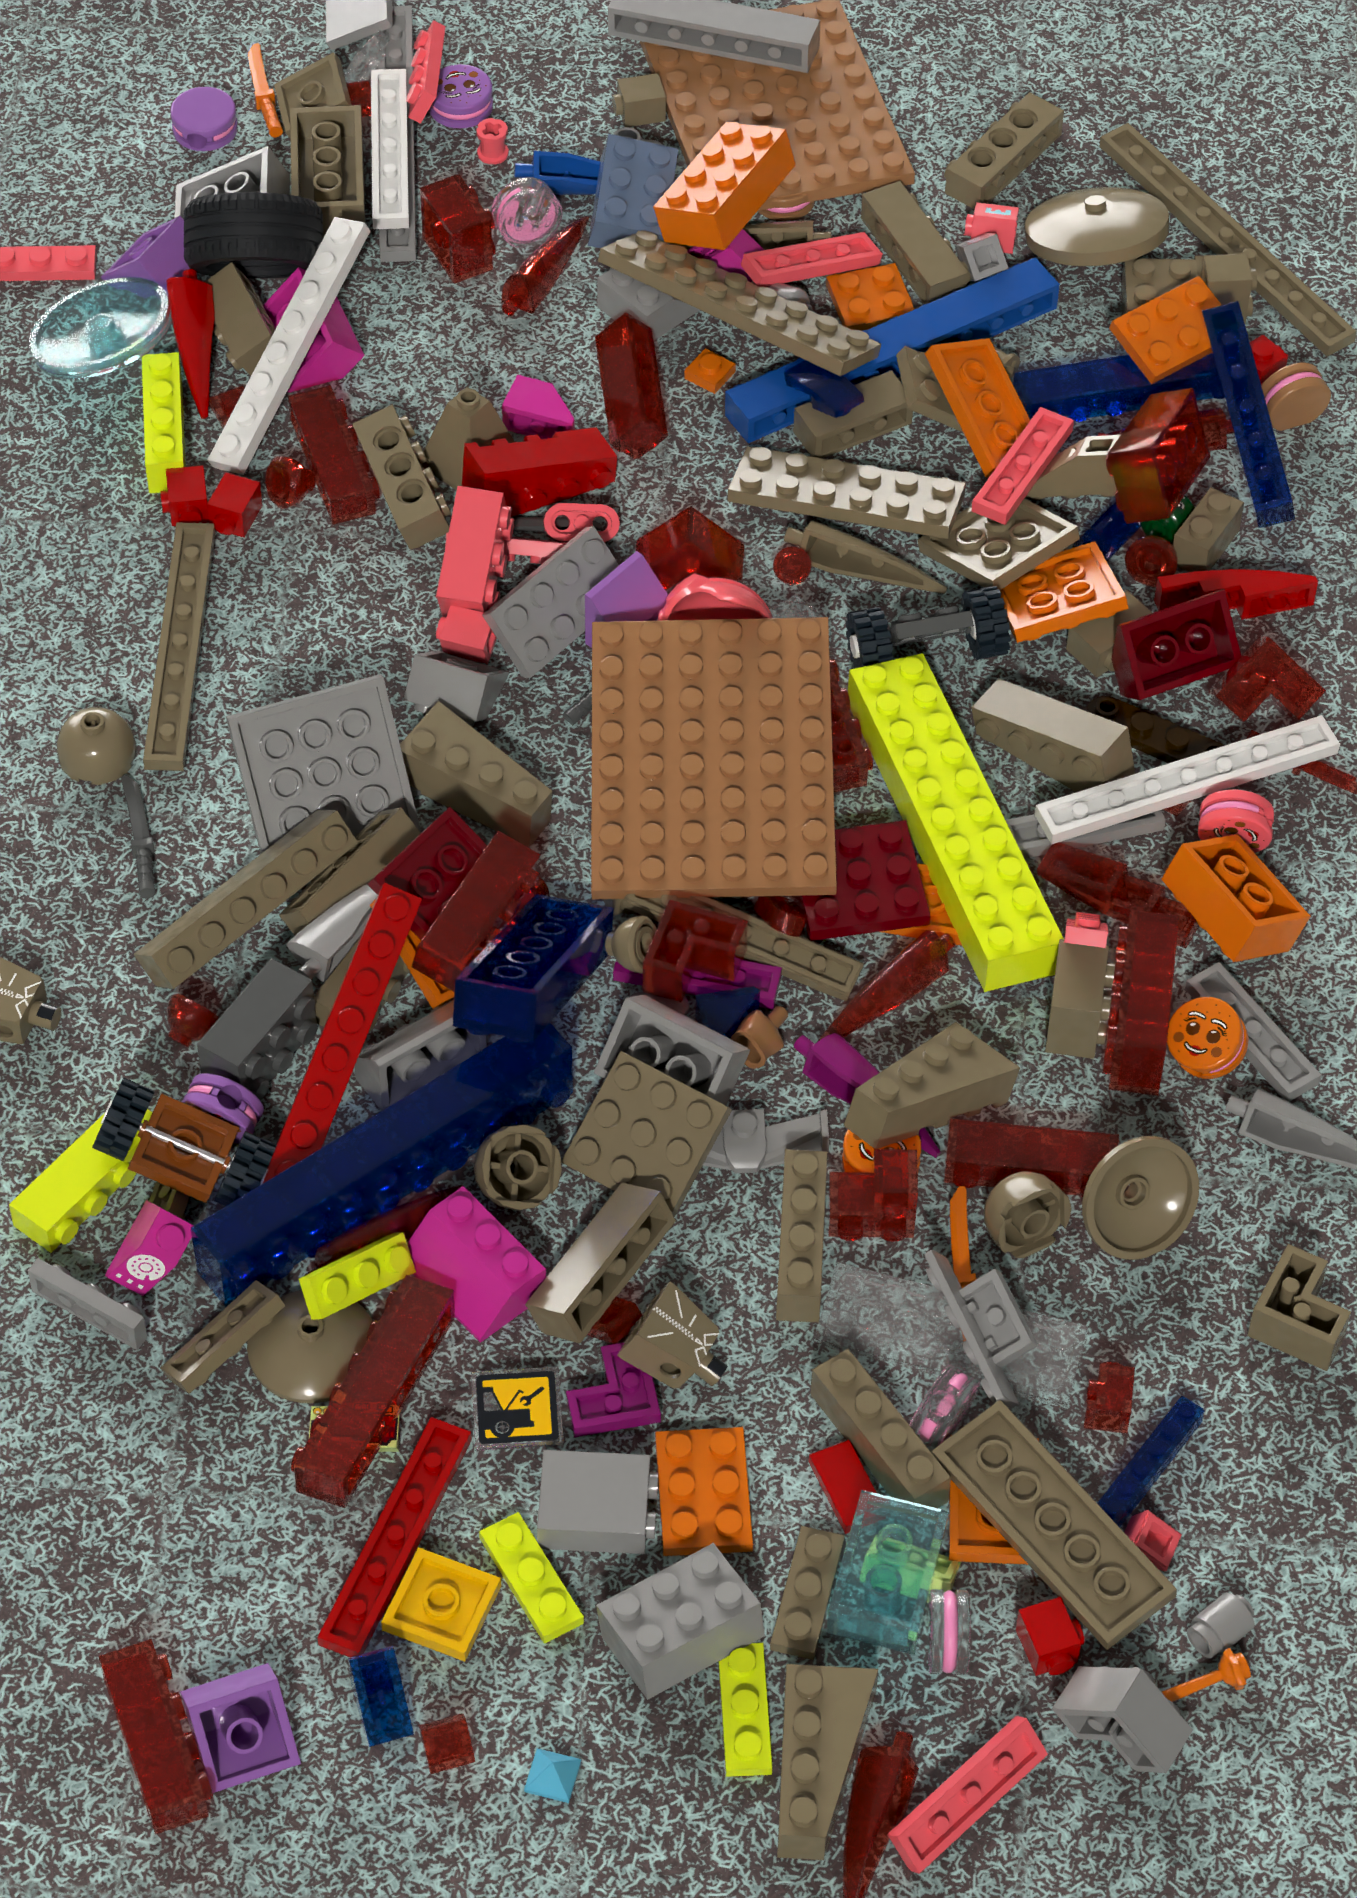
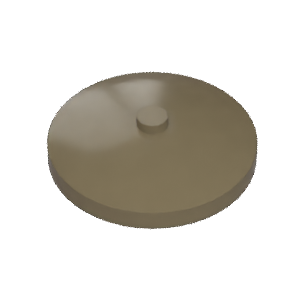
(1097, 226)

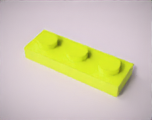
(357, 1275)
(531, 1577)
(745, 1712)

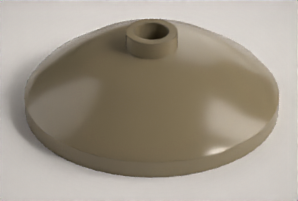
(1154, 1206)
(305, 1364)

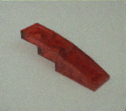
(1109, 888)

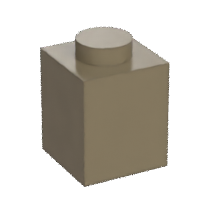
(640, 100)

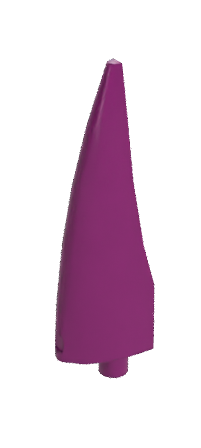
(841, 1070)

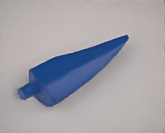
(562, 172)

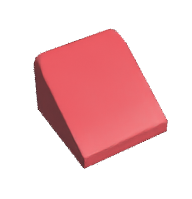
(1153, 1538)

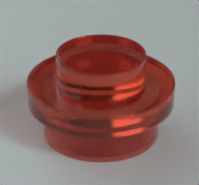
(792, 565)

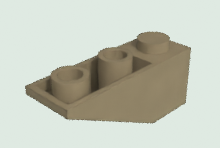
(1078, 471)

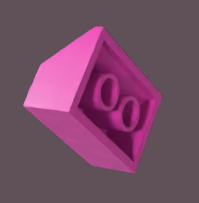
(334, 347)
(477, 1258)

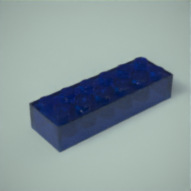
(532, 968)

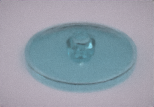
(100, 328)

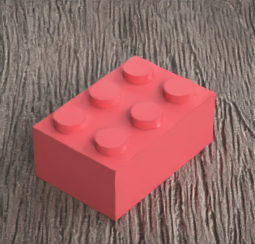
(475, 550)

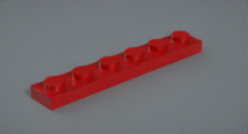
(394, 1538)

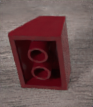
(1175, 646)

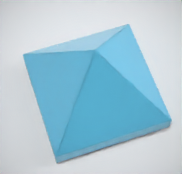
(552, 1775)

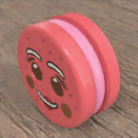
(1237, 813)

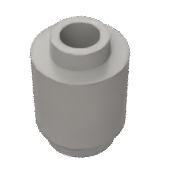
(1221, 1624)

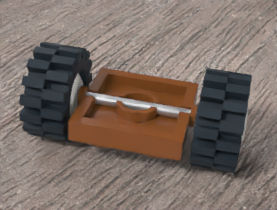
(182, 1145)

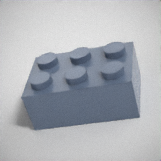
(628, 186)

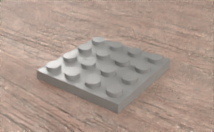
(321, 754)

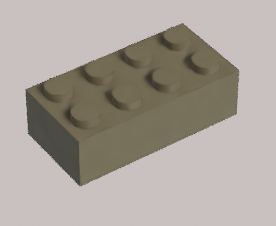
(329, 160)

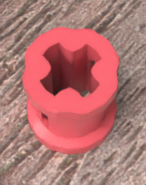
(492, 141)

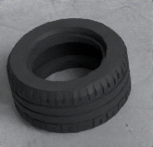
(253, 230)

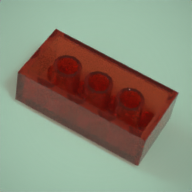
(1158, 456)
(1141, 1002)

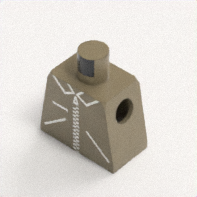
(23, 1003)
(673, 1341)

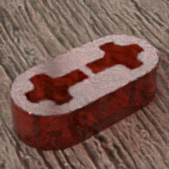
(781, 914)

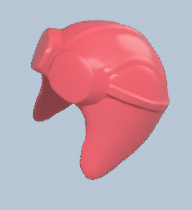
(713, 599)

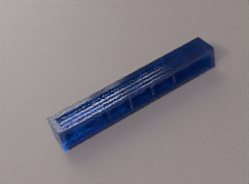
(1151, 1460)

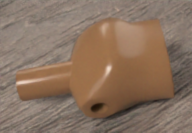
(761, 1035)

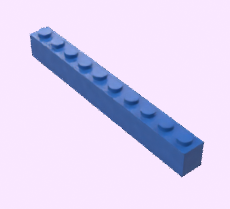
(964, 315)

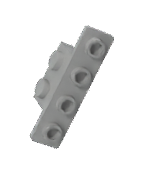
(989, 1322)

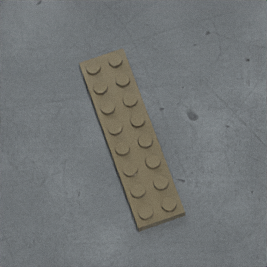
(740, 302)

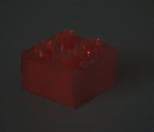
(457, 228)

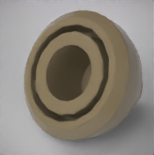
(631, 942)

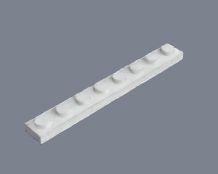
(288, 346)
(1186, 779)

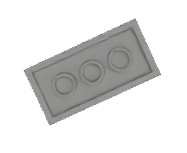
(549, 604)

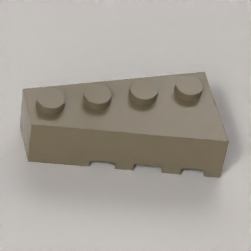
(1054, 736)
(474, 776)
(929, 1086)
(821, 1736)

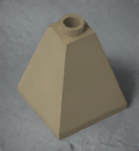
(464, 420)

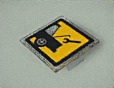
(517, 1408)

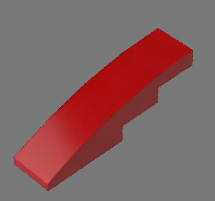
(1248, 591)

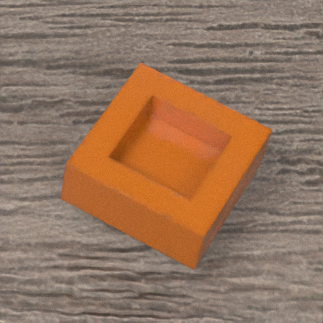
(710, 371)

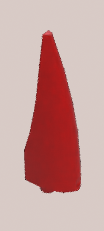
(193, 326)

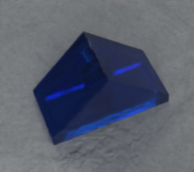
(726, 1009)
(380, 1696)

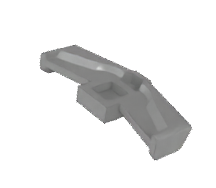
(750, 1146)

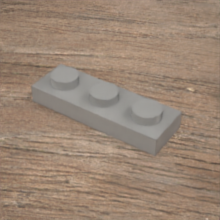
(88, 1303)

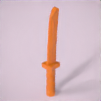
(263, 95)
(959, 1237)

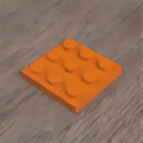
(1063, 593)

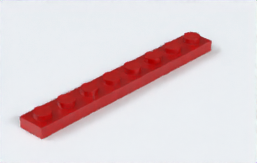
(345, 1028)

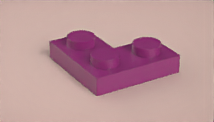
(620, 1404)

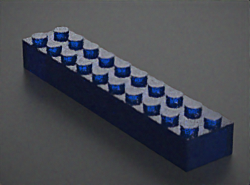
(380, 1162)

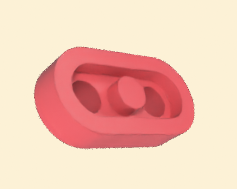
(580, 517)

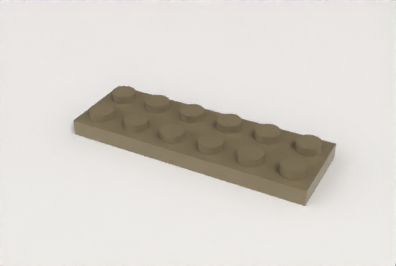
(847, 492)
(1054, 1524)

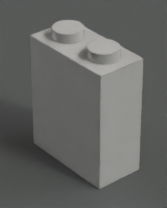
(596, 1502)

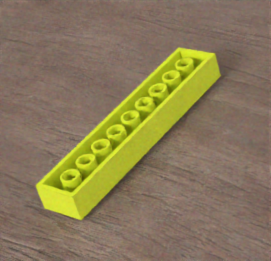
(955, 822)

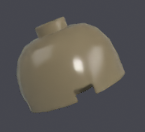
(96, 746)
(517, 1167)
(1025, 1213)

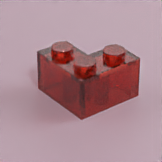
(690, 546)
(1263, 673)
(690, 942)
(875, 1202)

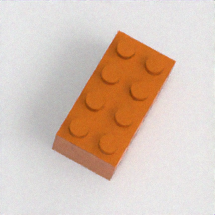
(724, 185)

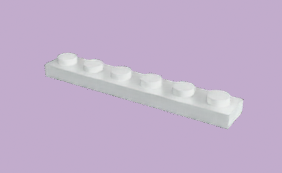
(389, 149)

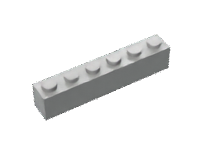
(719, 30)

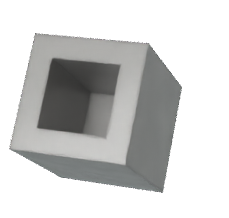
(982, 256)

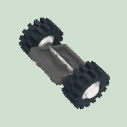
(981, 619)

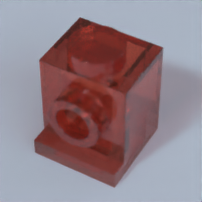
(1110, 1398)

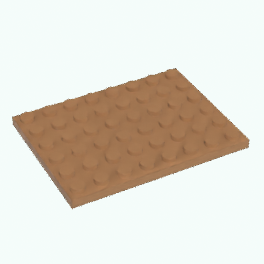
(831, 114)
(712, 759)

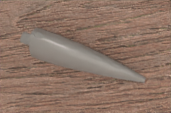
(332, 934)
(1292, 1129)

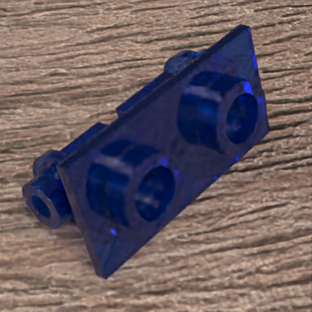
(1109, 532)

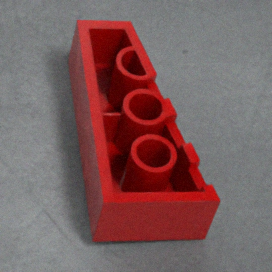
(541, 469)

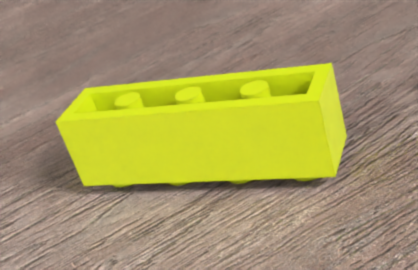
(162, 417)
(71, 1190)

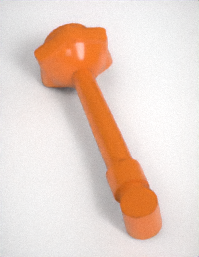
(1231, 1669)

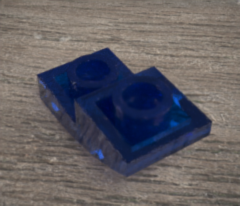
(827, 391)

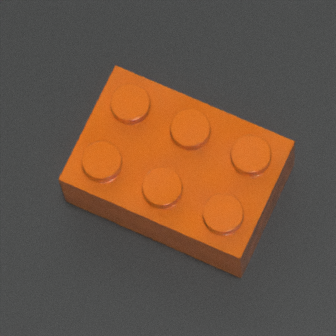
(1235, 898)

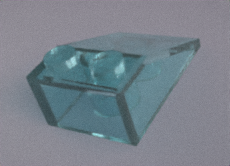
(887, 1572)

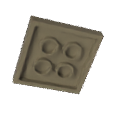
(999, 552)
(646, 1132)

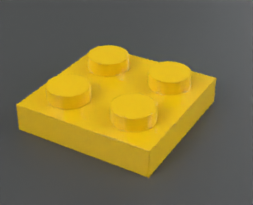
(441, 1604)

